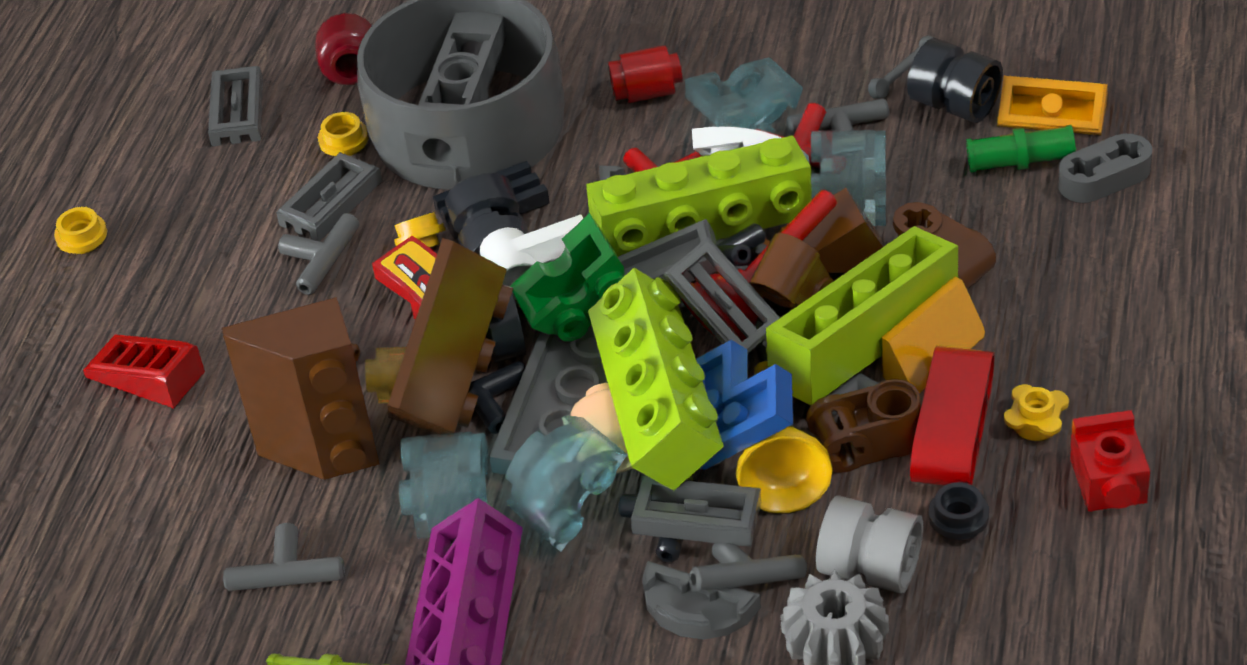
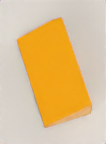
(1052, 104)
(942, 320)

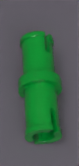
(1020, 148)

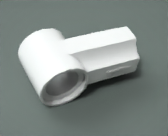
(520, 251)

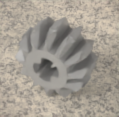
(834, 622)

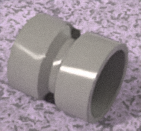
(870, 544)

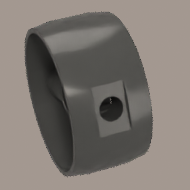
(456, 123)

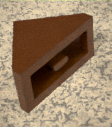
(844, 236)

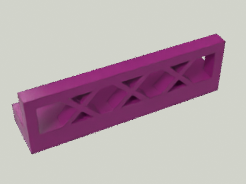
(466, 589)

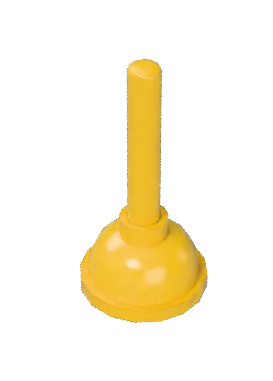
(787, 467)

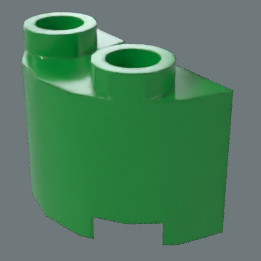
(562, 291)

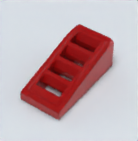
(166, 386)

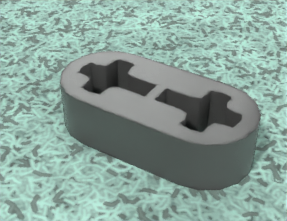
(1105, 168)

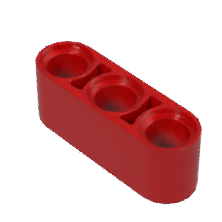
(952, 416)

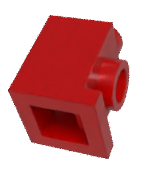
(1109, 461)

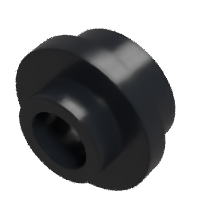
(958, 511)

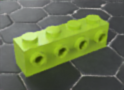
(728, 188)
(844, 323)
(655, 379)

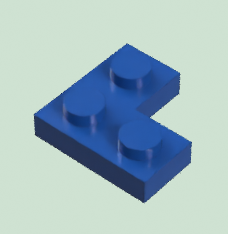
(745, 407)

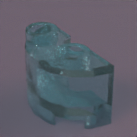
(748, 99)
(856, 162)
(557, 475)
(444, 476)

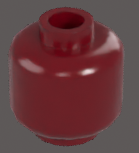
(338, 46)

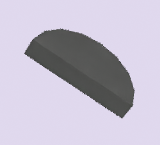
(694, 612)

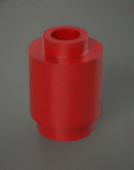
(645, 74)

